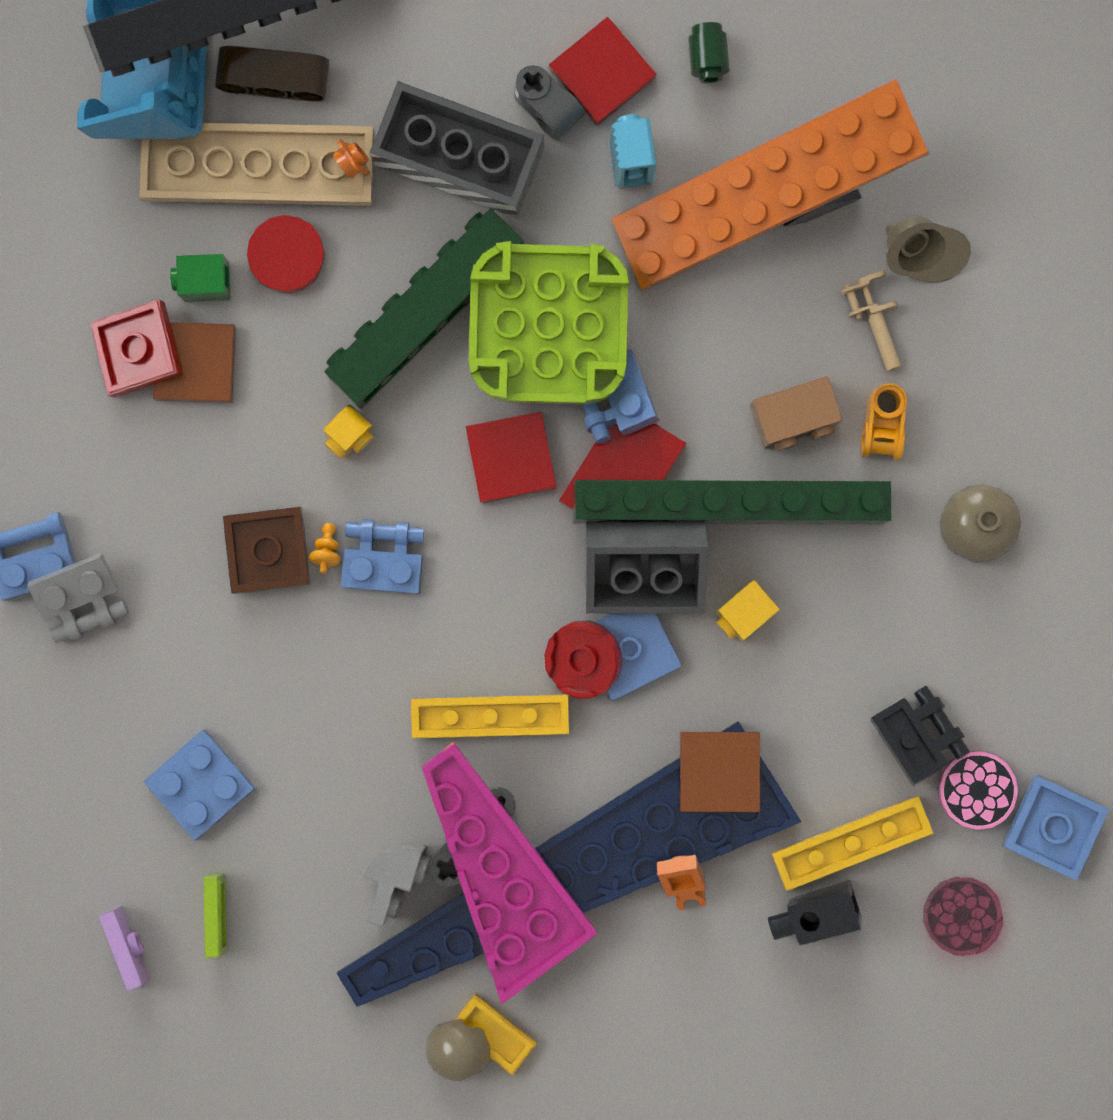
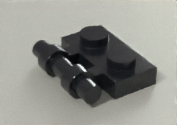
(909, 740)

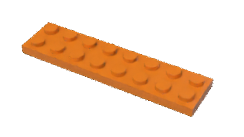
(771, 185)

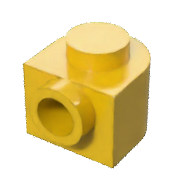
(348, 432)

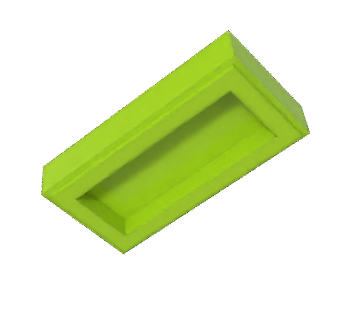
(215, 915)

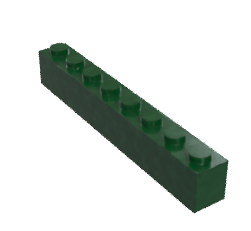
(733, 501)

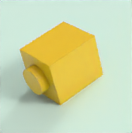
(745, 612)

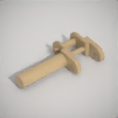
(875, 318)

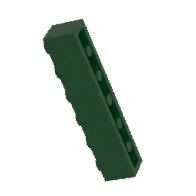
(417, 314)

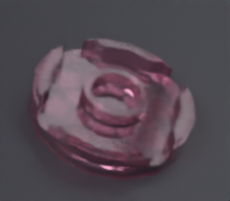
(963, 916)

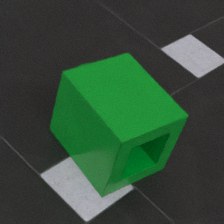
(201, 277)

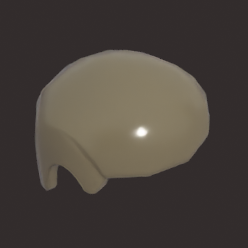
(457, 1050)

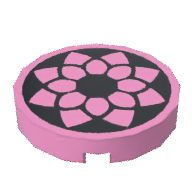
(977, 790)

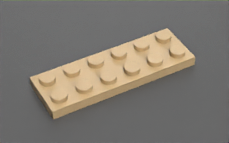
(256, 165)

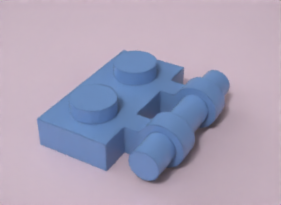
(629, 405)
(378, 569)

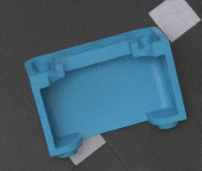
(150, 101)

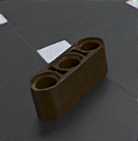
(272, 73)

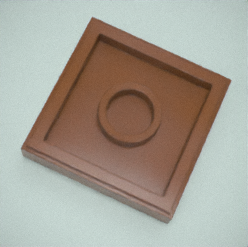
(206, 363)
(719, 771)

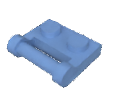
(20, 569)

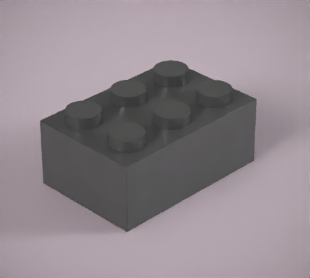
(646, 566)

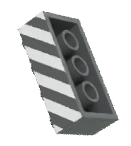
(457, 149)

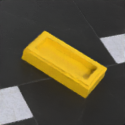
(507, 1041)

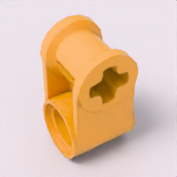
(884, 425)

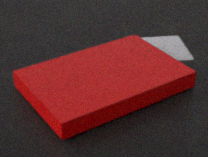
(637, 456)

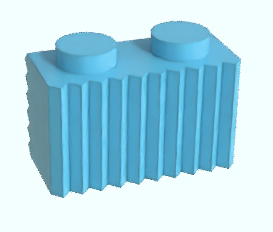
(632, 151)

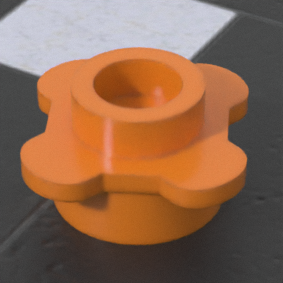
(351, 159)

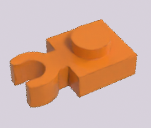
(683, 879)

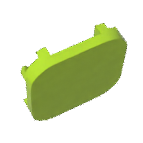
(548, 323)

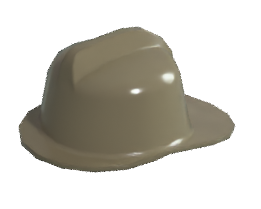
(926, 249)

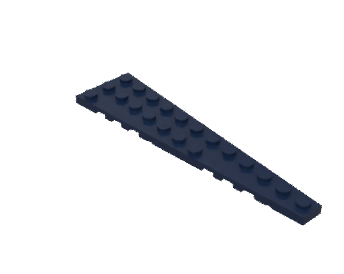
(594, 860)

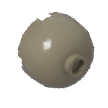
(980, 523)

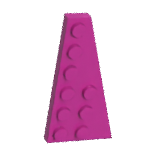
(511, 892)

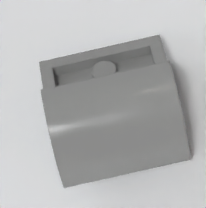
(393, 869)

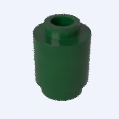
(708, 52)

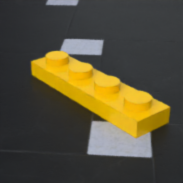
(489, 716)
(851, 843)

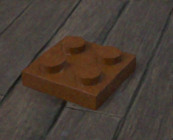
(266, 550)

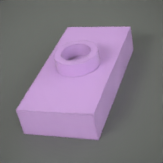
(125, 948)

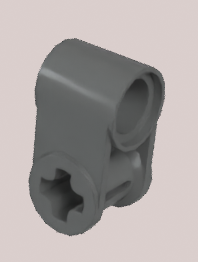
(552, 106)

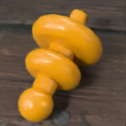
(325, 555)

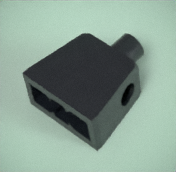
(833, 905)

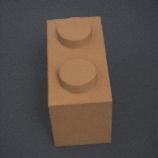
(796, 413)

